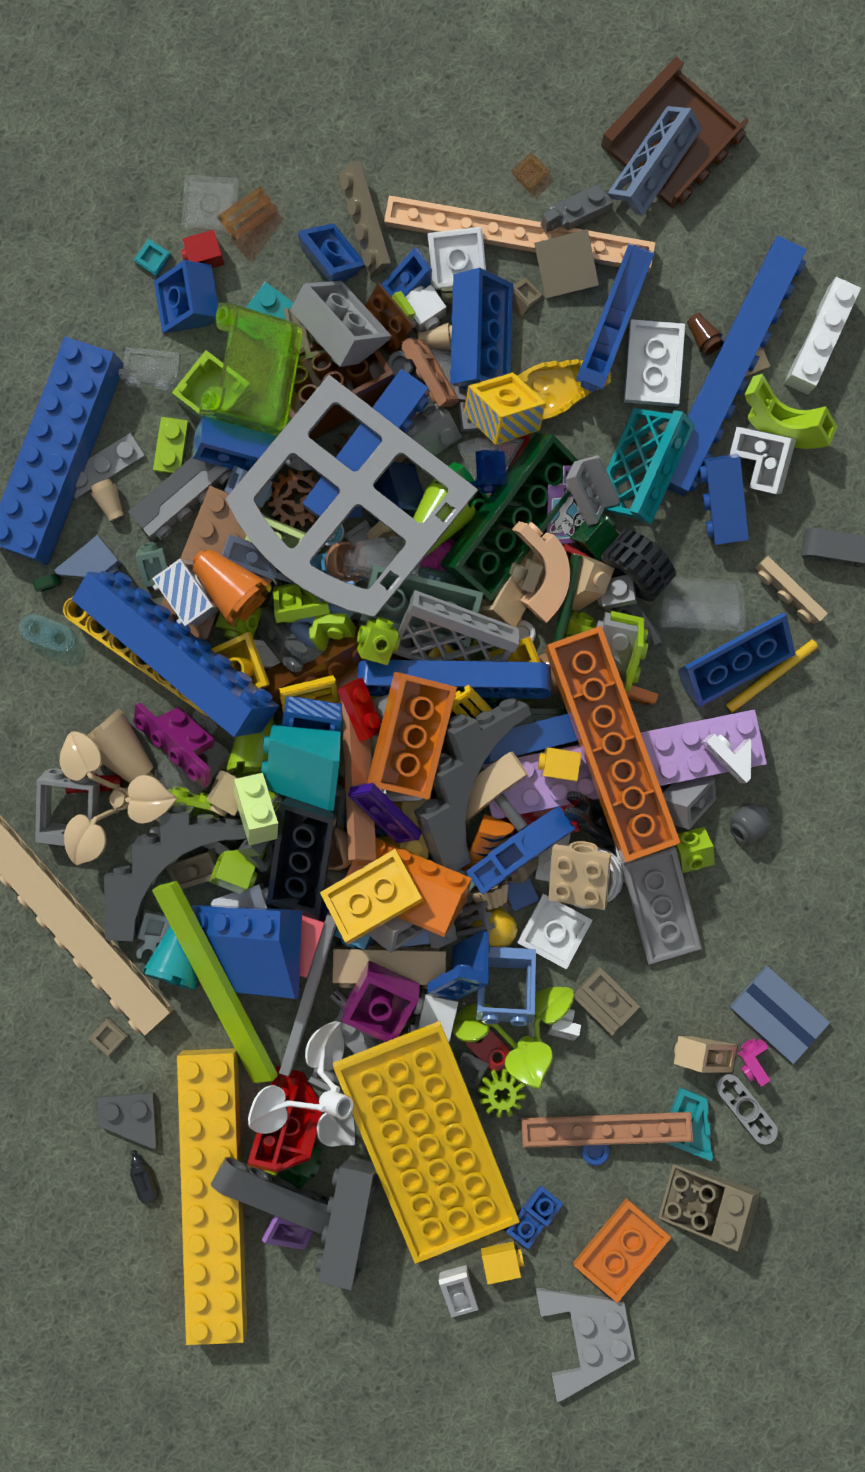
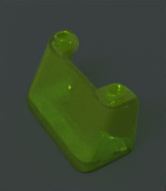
(255, 371)

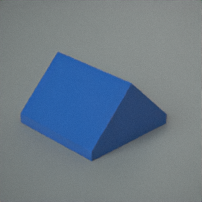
(330, 252)

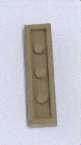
(364, 219)

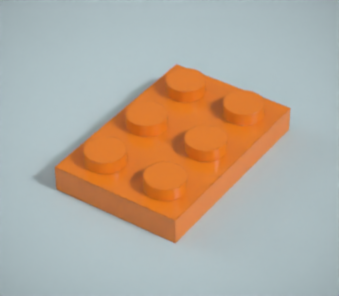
(622, 1250)

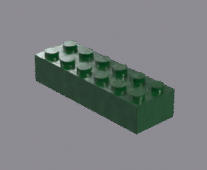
(488, 543)

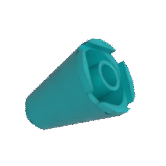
(171, 963)

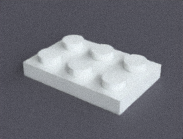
(654, 363)

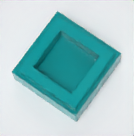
(152, 258)

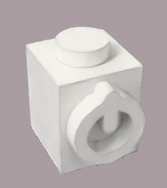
(428, 308)

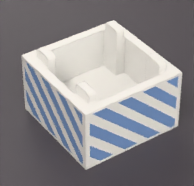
(185, 593)

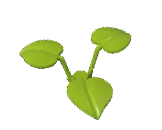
(530, 1056)

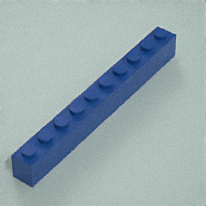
(737, 357)

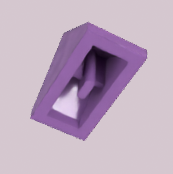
(286, 1234)

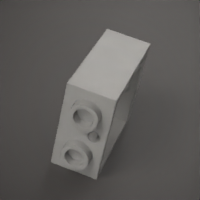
(50, 832)

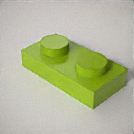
(170, 445)

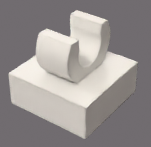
(565, 1027)

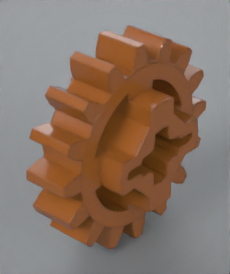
(286, 501)

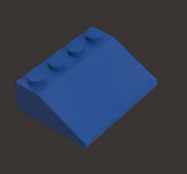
(255, 947)

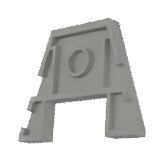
(599, 1334)

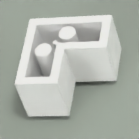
(772, 457)

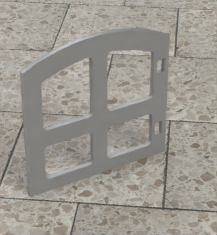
(355, 490)

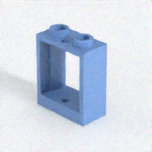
(517, 959)

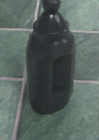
(143, 1179)

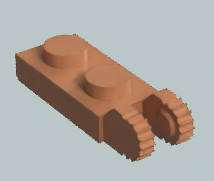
(430, 372)

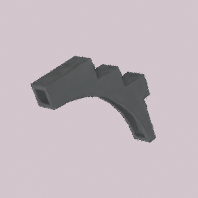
(469, 745)
(179, 833)

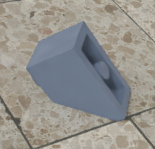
(92, 557)

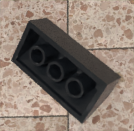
(301, 857)

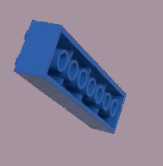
(57, 449)
(176, 653)

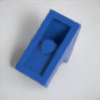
(409, 274)

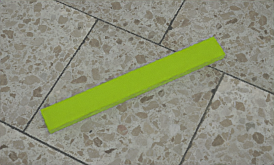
(215, 982)

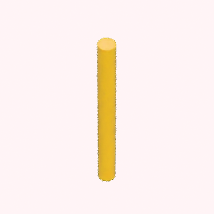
(771, 676)

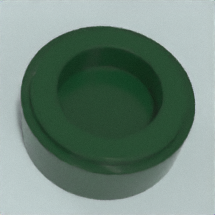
(46, 582)

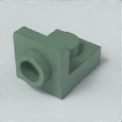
(151, 561)

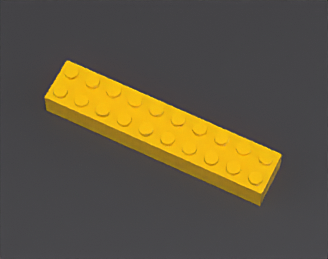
(209, 1219)

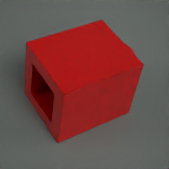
(203, 249)

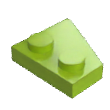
(295, 603)

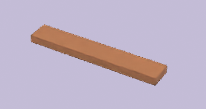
(357, 769)
(607, 1129)

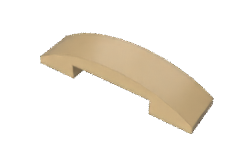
(494, 781)

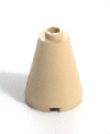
(121, 747)

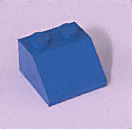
(186, 297)

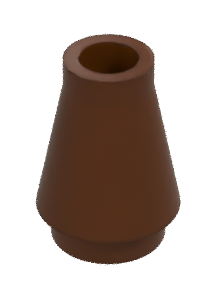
(705, 334)

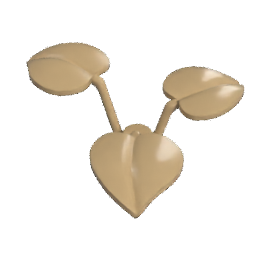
(144, 798)

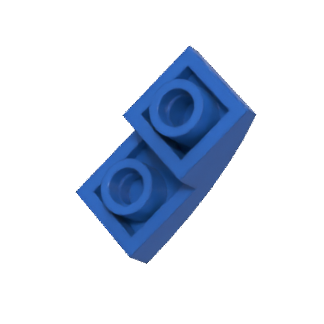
(533, 1216)

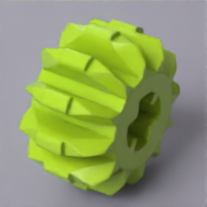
(490, 1094)

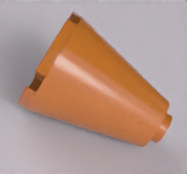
(229, 585)

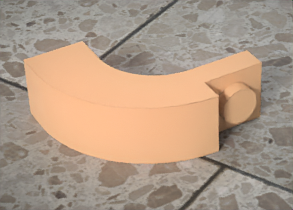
(555, 575)

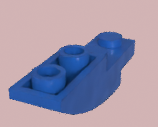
(520, 849)

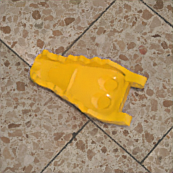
(557, 385)

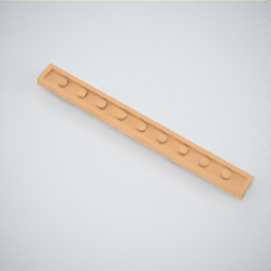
(499, 229)

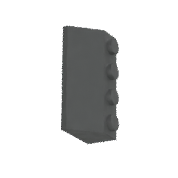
(348, 1225)

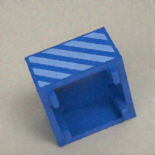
(312, 714)

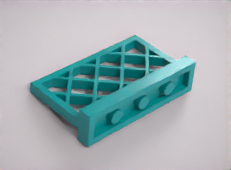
(659, 467)

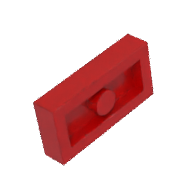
(360, 709)

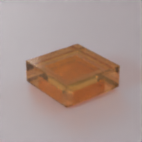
(530, 171)

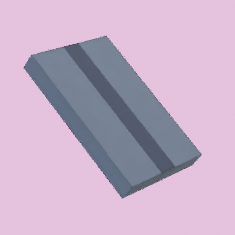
(779, 1014)

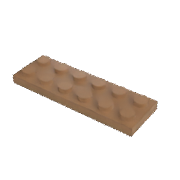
(209, 532)

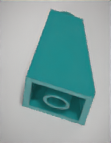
(303, 764)

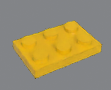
(371, 896)

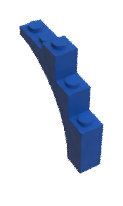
(614, 318)

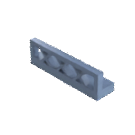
(660, 158)

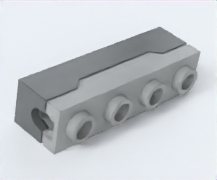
(177, 496)

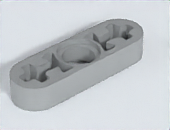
(757, 1109)

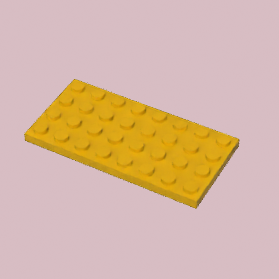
(426, 1142)

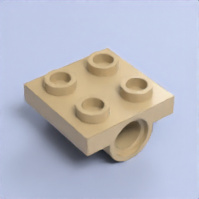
(579, 875)

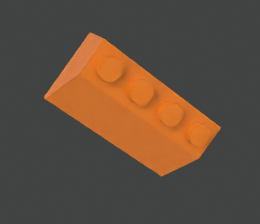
(411, 735)
(440, 887)

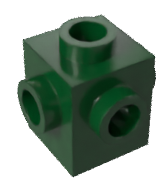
(300, 1173)

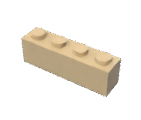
(415, 963)

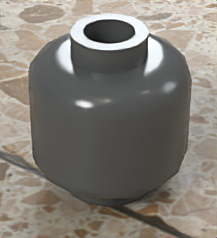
(750, 823)

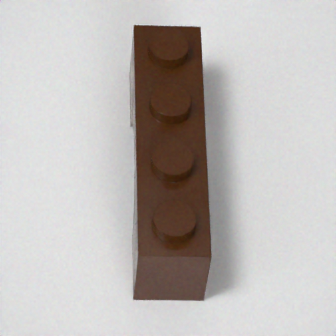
(337, 660)

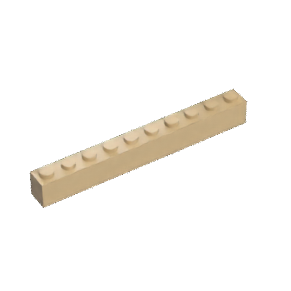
(79, 933)

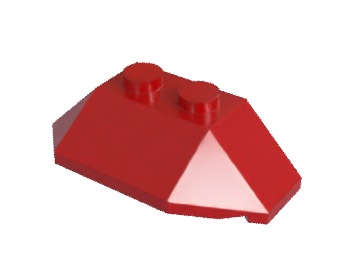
(295, 1139)

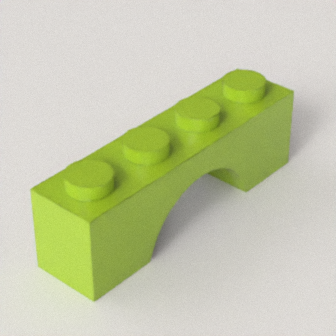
(234, 870)

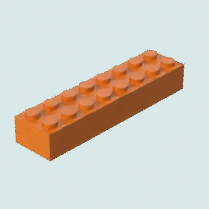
(612, 744)

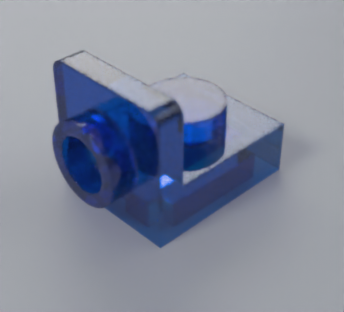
(490, 471)

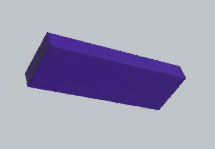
(384, 813)

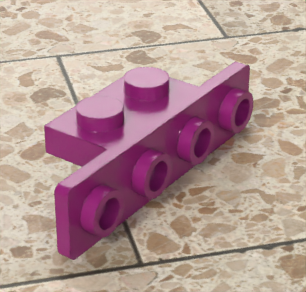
(179, 738)

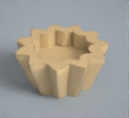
(495, 897)

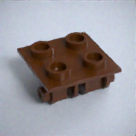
(390, 317)

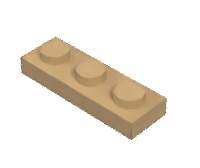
(790, 591)

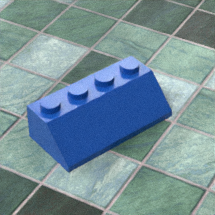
(480, 327)
(738, 660)

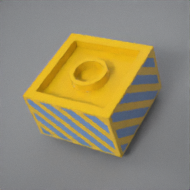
(504, 408)

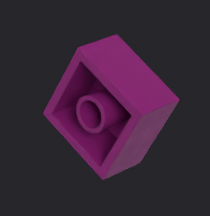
(381, 1002)

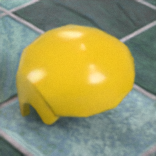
(504, 930)

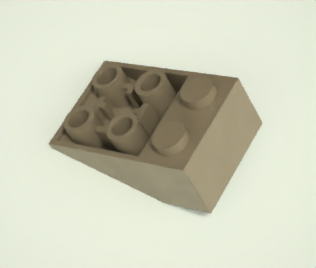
(710, 1206)

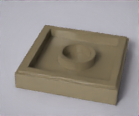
(566, 263)

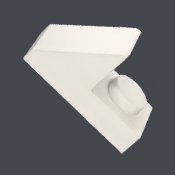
(736, 762)
(458, 1291)

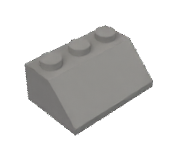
(339, 322)

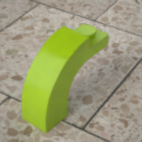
(769, 415)

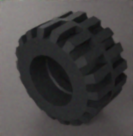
(642, 561)

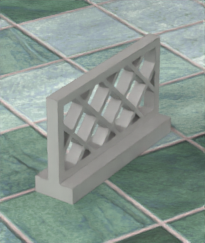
(462, 624)

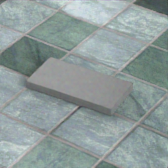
(661, 905)

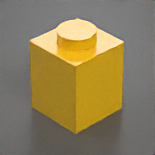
(559, 764)
(502, 1262)

